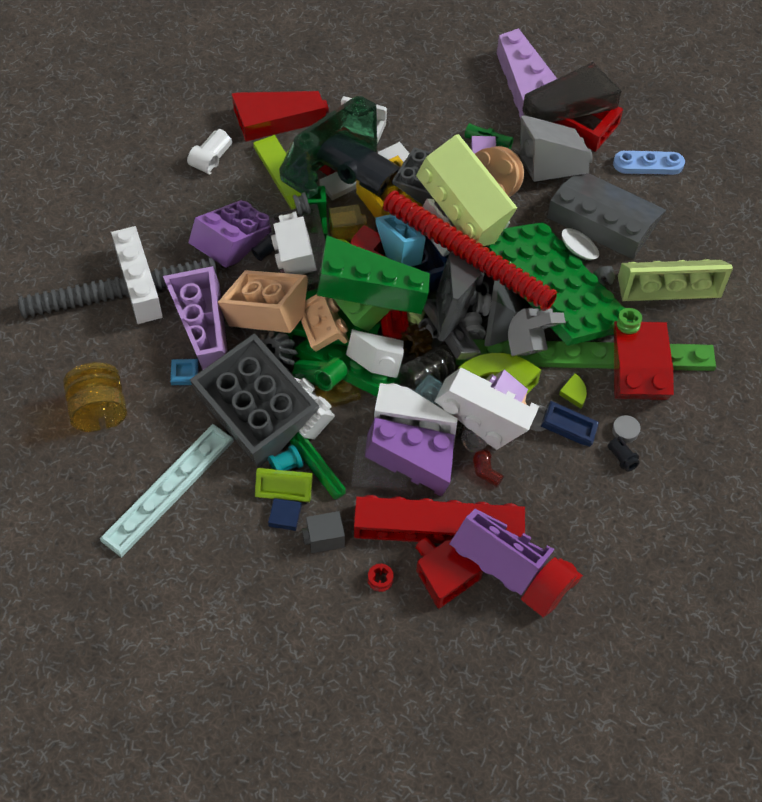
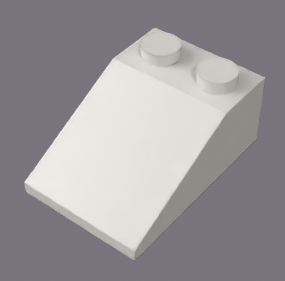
(408, 407)

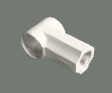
(208, 154)

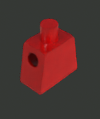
(445, 571)

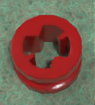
(382, 568)

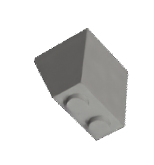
(552, 150)

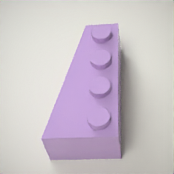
(522, 66)
(196, 300)

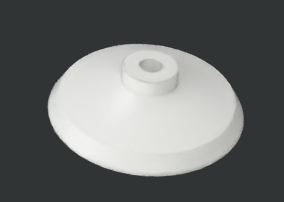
(579, 244)

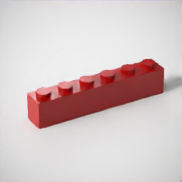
(416, 519)

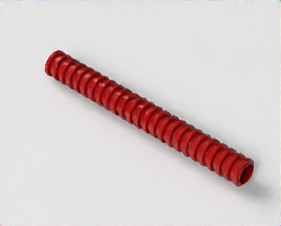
(469, 250)

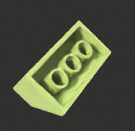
(466, 191)
(673, 279)

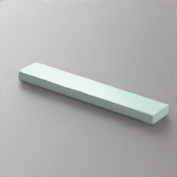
(166, 490)

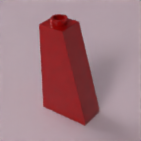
(277, 112)

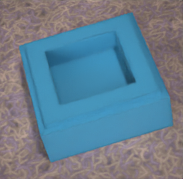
(183, 370)

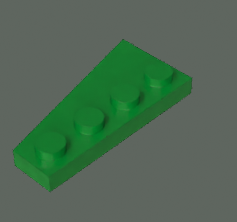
(356, 375)

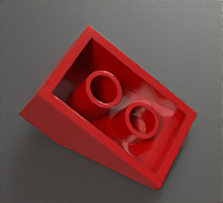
(643, 363)

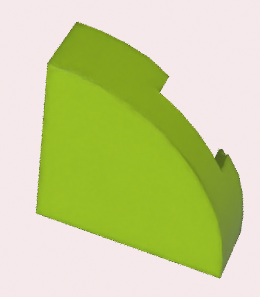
(574, 391)

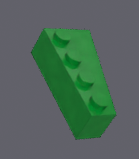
(370, 279)

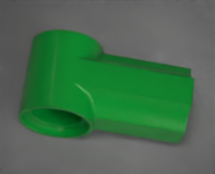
(321, 373)

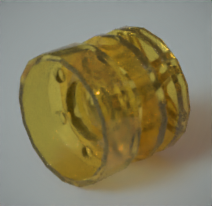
(92, 394)

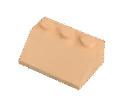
(265, 301)

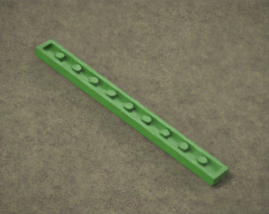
(602, 355)

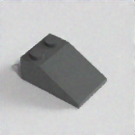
(455, 293)

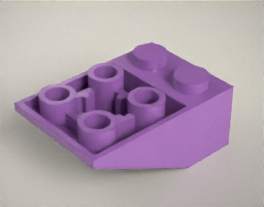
(229, 232)

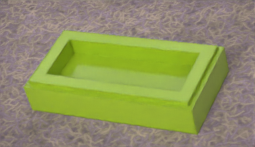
(283, 485)

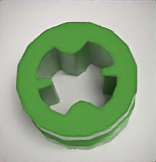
(629, 314)

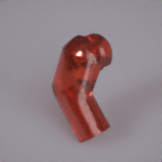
(483, 468)

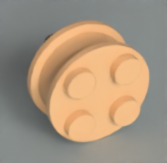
(504, 167)

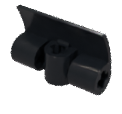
(357, 162)

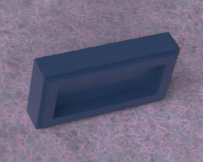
(569, 424)

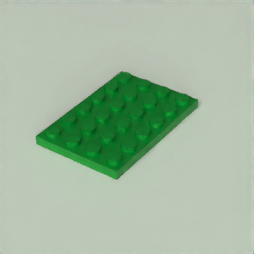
(583, 300)

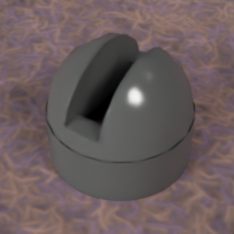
(607, 272)

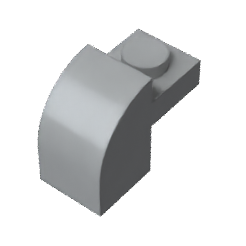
(527, 330)

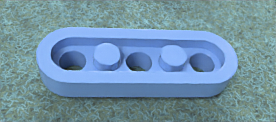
(648, 162)

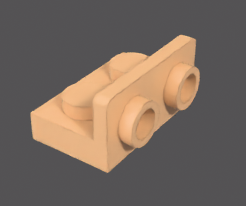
(323, 322)

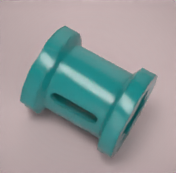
(286, 460)

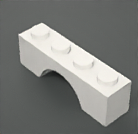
(137, 275)

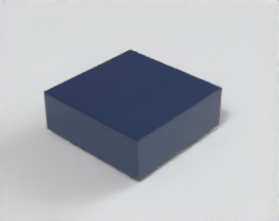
(284, 514)

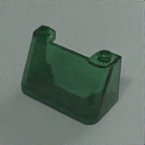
(354, 118)

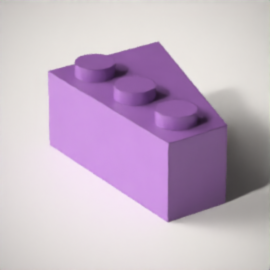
(412, 451)
(500, 551)

